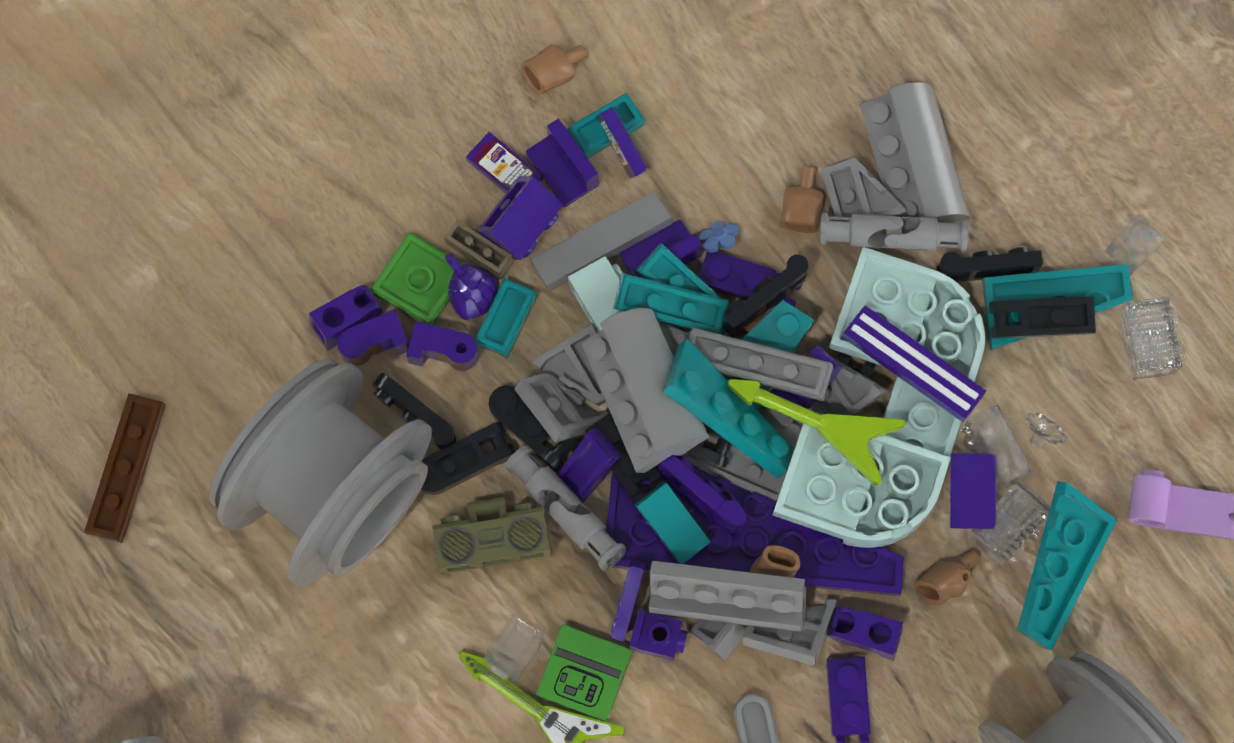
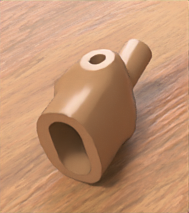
(551, 67)
(802, 204)
(776, 562)
(946, 579)

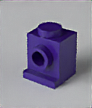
(643, 641)

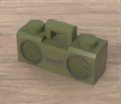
(493, 542)

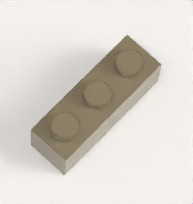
(478, 249)

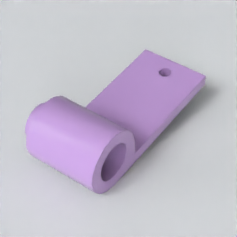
(1179, 508)

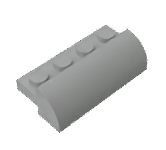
(915, 152)
(631, 370)
(727, 596)

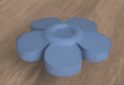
(719, 236)

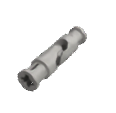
(921, 232)
(568, 510)

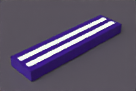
(914, 363)

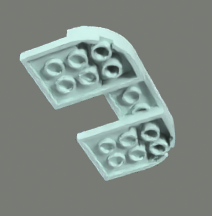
(821, 484)

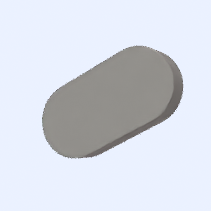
(755, 720)

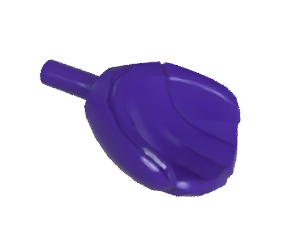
(470, 289)

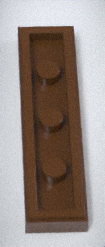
(125, 468)

